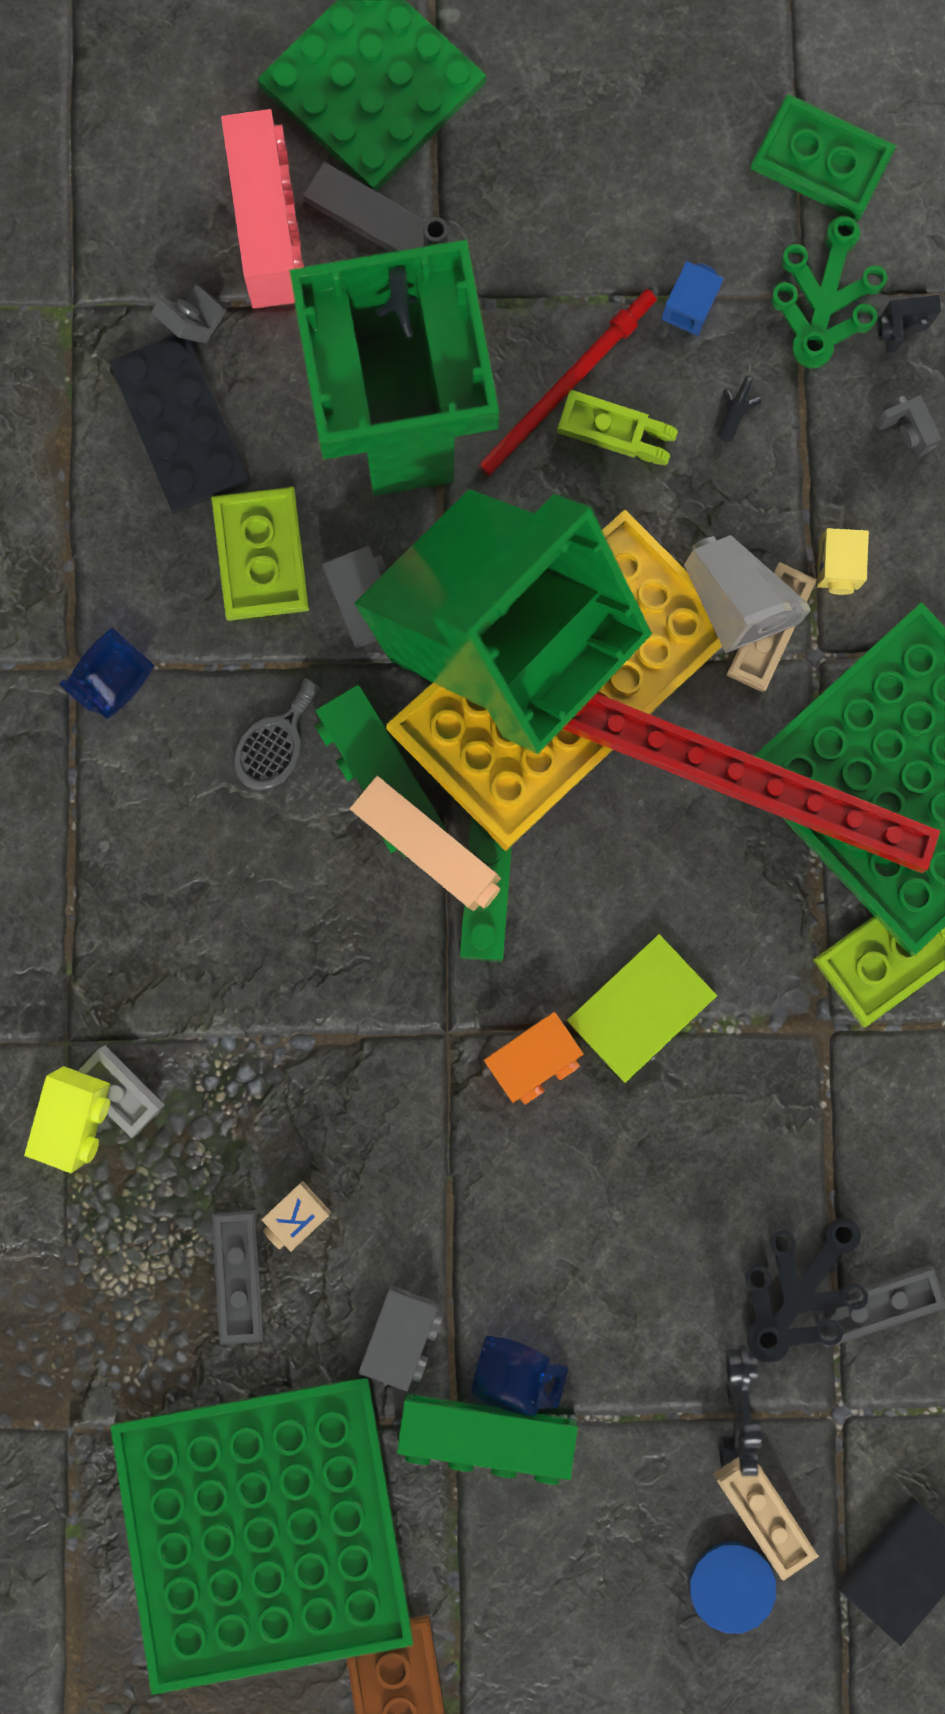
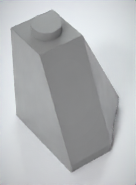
(741, 593)

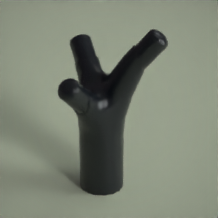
(399, 299)
(736, 409)

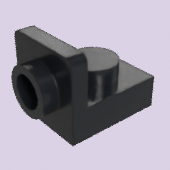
(909, 313)

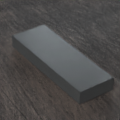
(237, 1277)
(888, 1304)

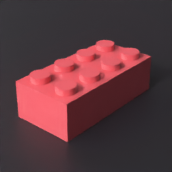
(263, 205)

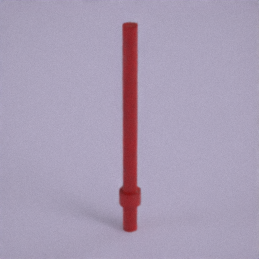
(620, 327)

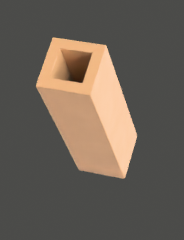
(427, 845)

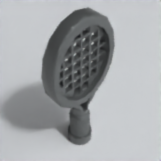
(298, 705)

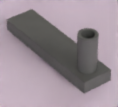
(372, 213)

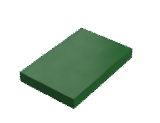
(823, 157)

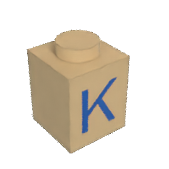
(295, 1217)

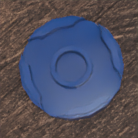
(732, 1587)

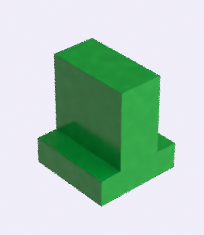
(388, 391)
(510, 611)

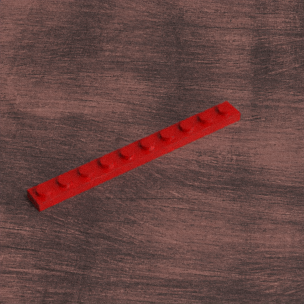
(755, 781)

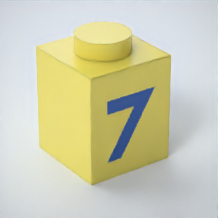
(842, 560)

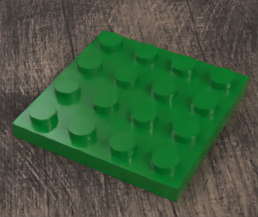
(372, 84)

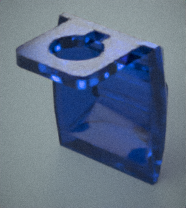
(108, 674)
(515, 1377)

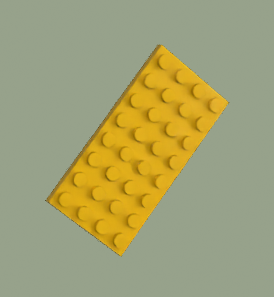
(514, 787)

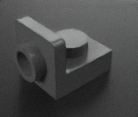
(192, 318)
(917, 425)

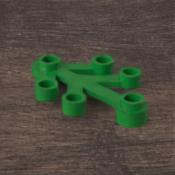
(826, 299)

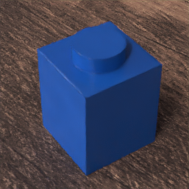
(692, 297)

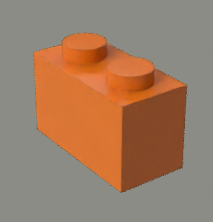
(534, 1058)

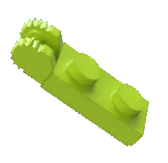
(614, 427)

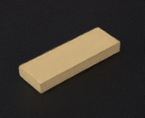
(757, 661)
(767, 1519)

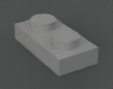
(130, 1100)

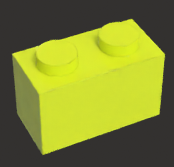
(68, 1119)

